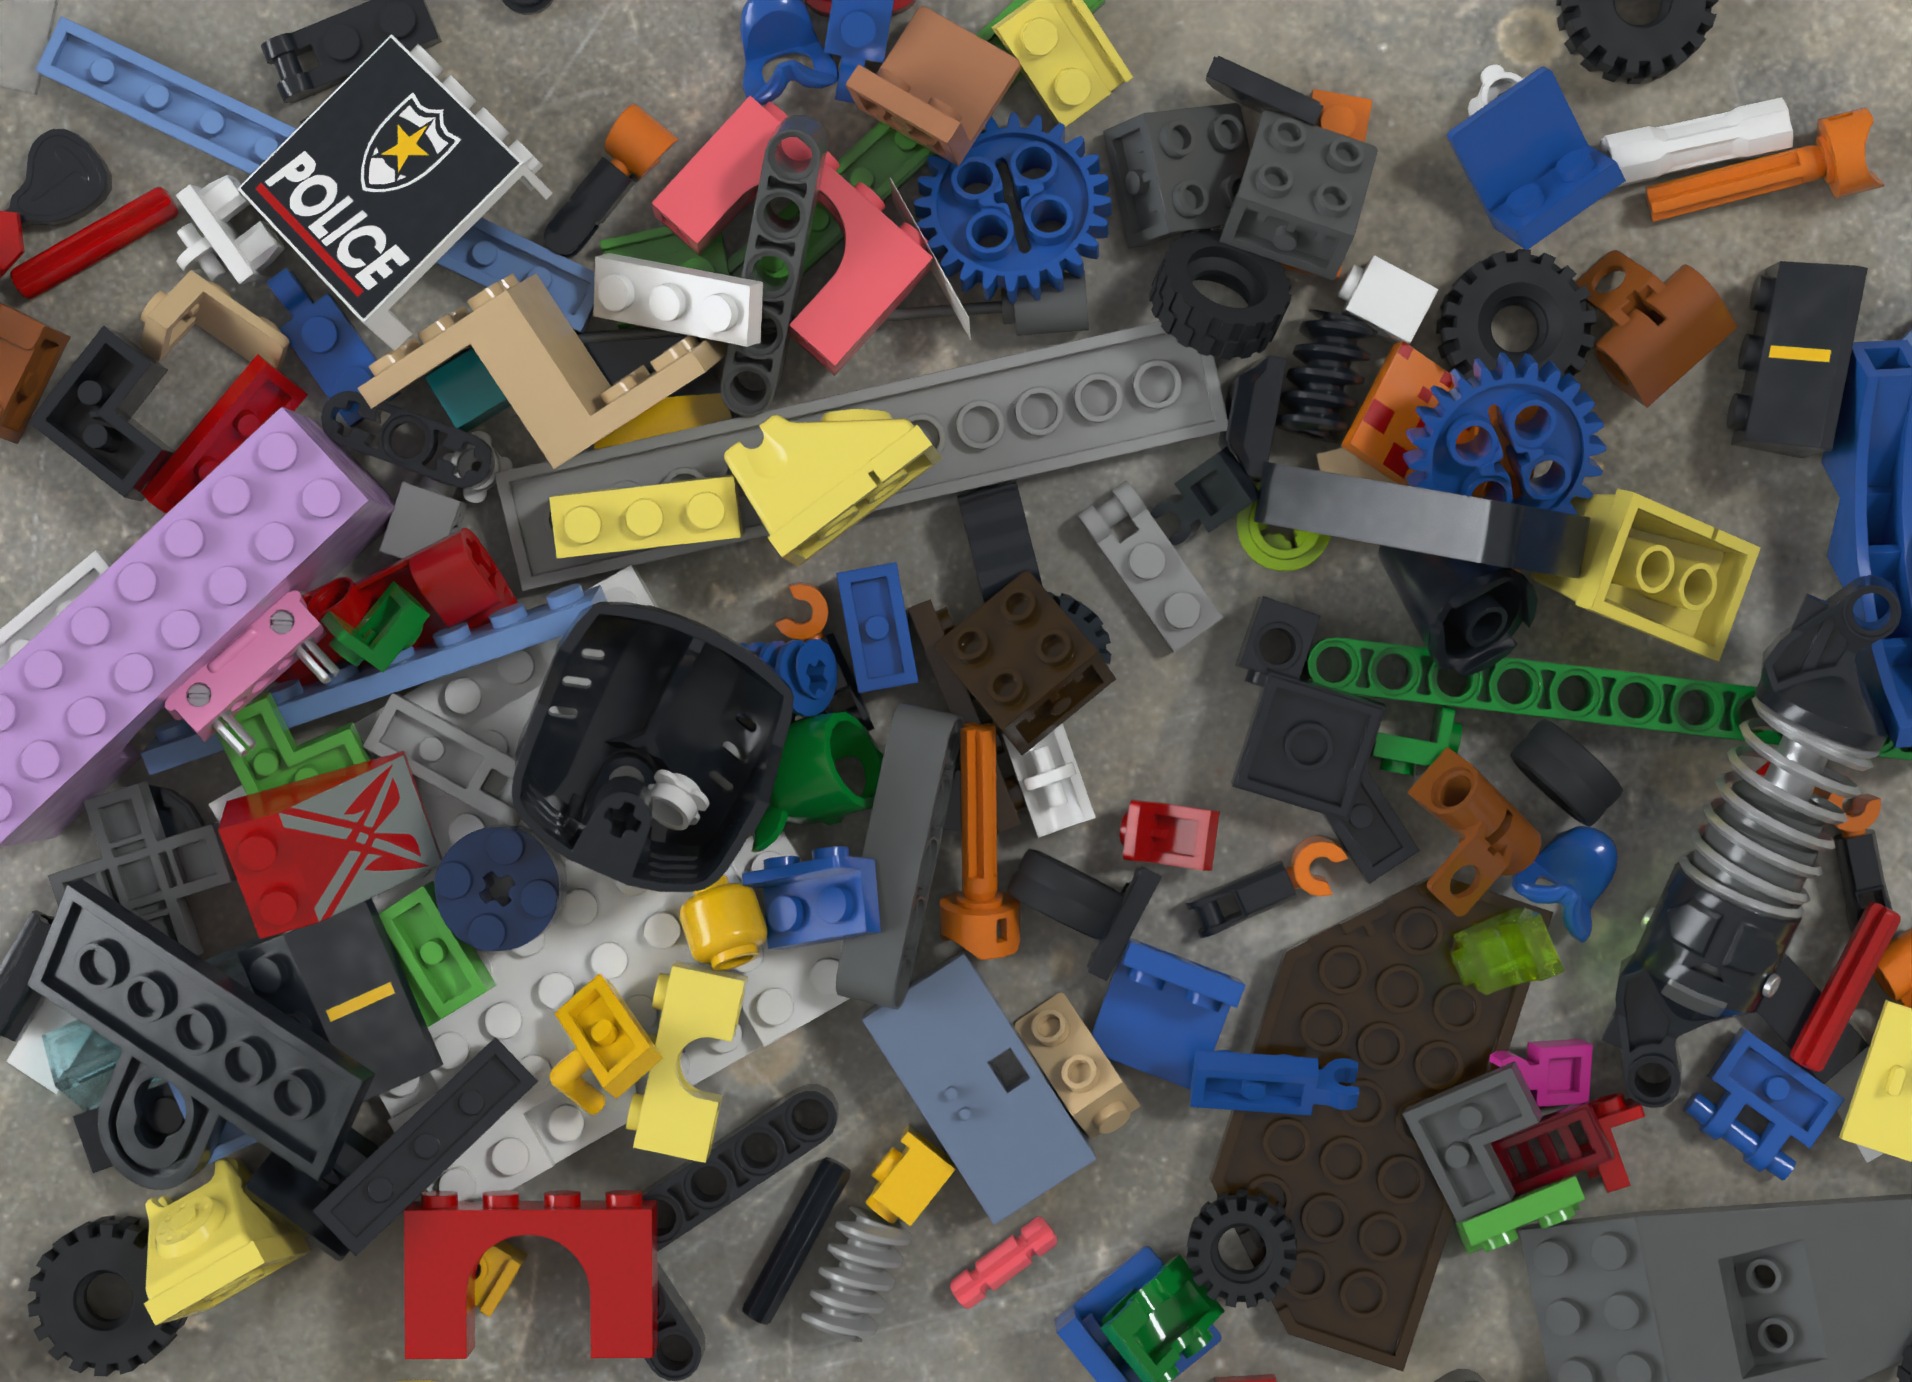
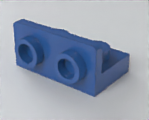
(817, 898)

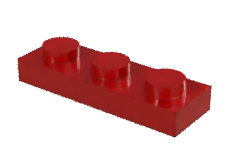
(232, 420)

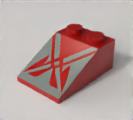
(327, 842)

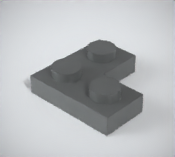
(1458, 1133)

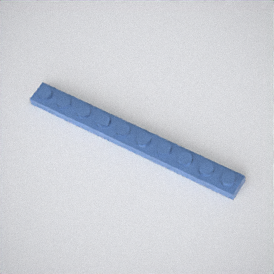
(248, 137)

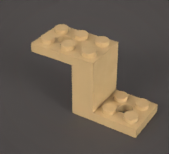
(541, 367)

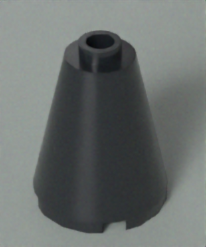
(1461, 606)

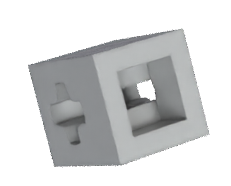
(422, 517)

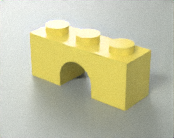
(646, 516)
(673, 1113)

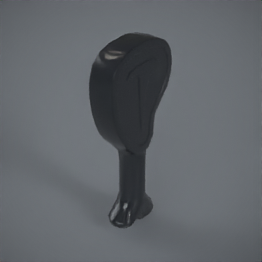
(61, 181)

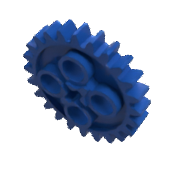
(1066, 194)
(1556, 433)

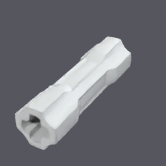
(1737, 134)

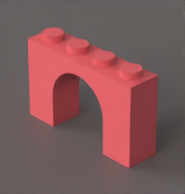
(879, 257)

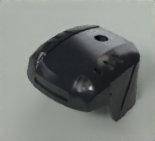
(653, 703)

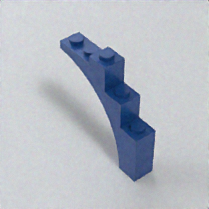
(1874, 514)

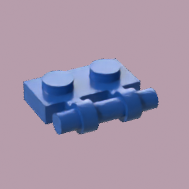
(1776, 1090)

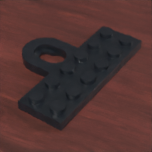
(201, 1033)

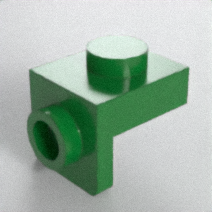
(384, 631)
(1403, 753)

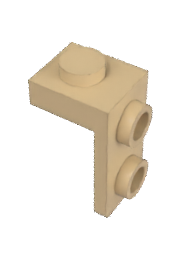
(213, 309)
(1077, 1066)

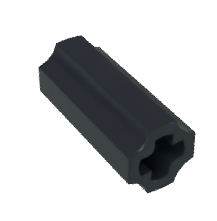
(17, 999)

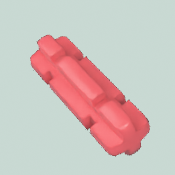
(1003, 1262)

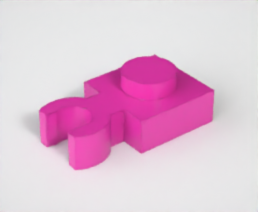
(1554, 1070)

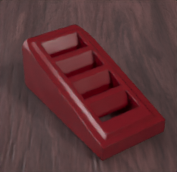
(1557, 1168)

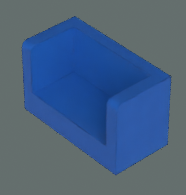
(877, 627)

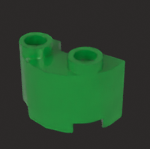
(1161, 1322)

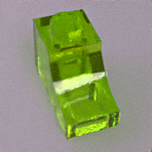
(1506, 951)

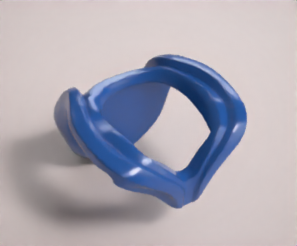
(777, 30)
(1580, 866)

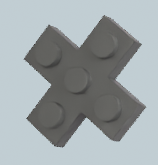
(145, 867)

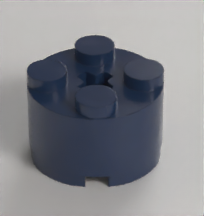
(465, 881)

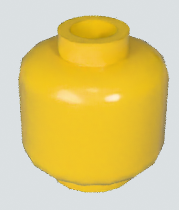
(723, 925)

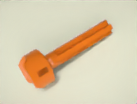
(1835, 157)
(973, 913)

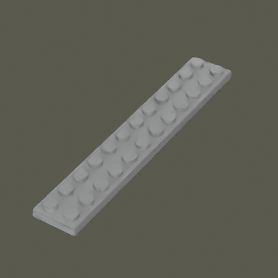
(983, 419)

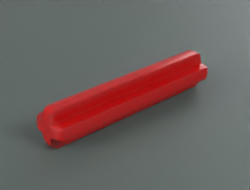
(94, 243)
(1845, 986)

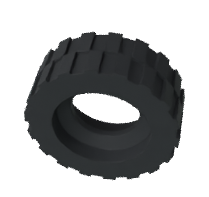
(1209, 325)

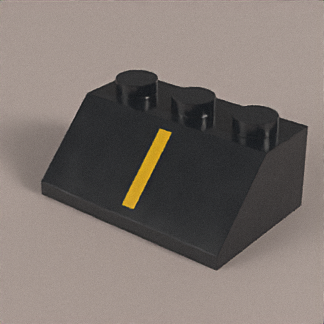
(1796, 357)
(349, 991)

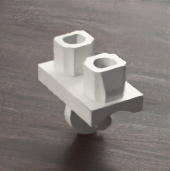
(242, 254)
(1051, 783)

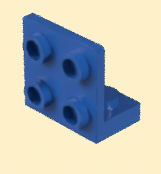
(1531, 160)
(1163, 1011)
(1081, 1321)

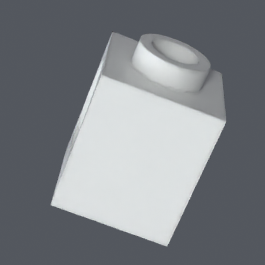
(1386, 299)

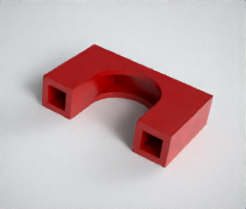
(608, 1237)

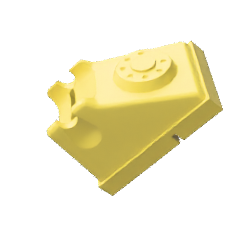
(827, 474)
(1658, 572)
(212, 1245)

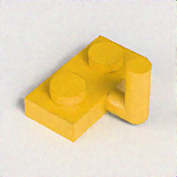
(606, 1042)

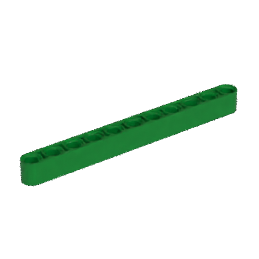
(1540, 696)

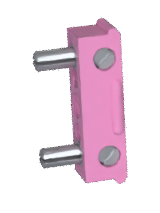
(248, 668)

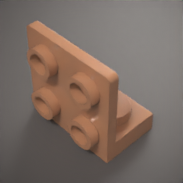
(936, 85)

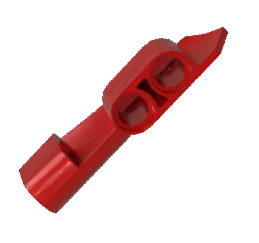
(448, 578)

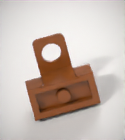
(1656, 325)
(26, 364)
(1488, 827)

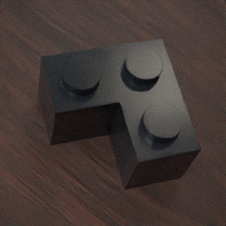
(94, 410)

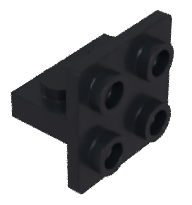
(294, 1194)

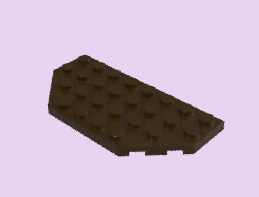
(1355, 1178)

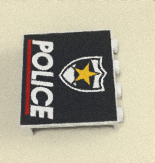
(387, 180)

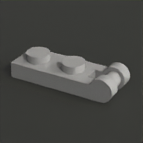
(1151, 569)
(445, 756)

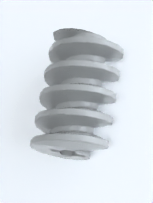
(858, 1276)

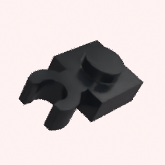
(1209, 495)

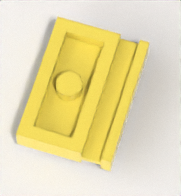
(1062, 55)

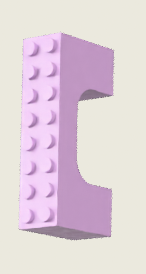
(261, 524)

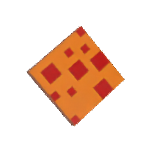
(1389, 410)

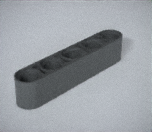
(784, 240)
(905, 843)

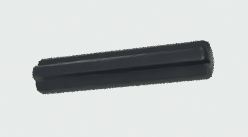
(796, 1241)

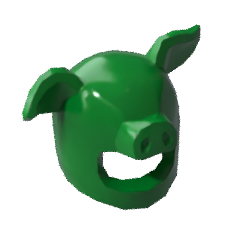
(807, 781)

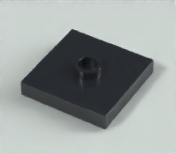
(1308, 744)

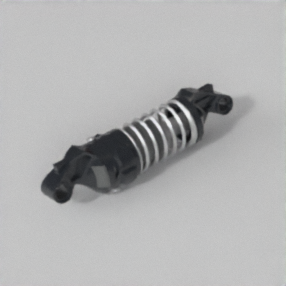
(1739, 895)

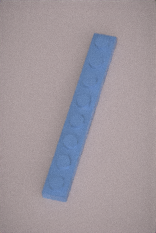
(452, 651)

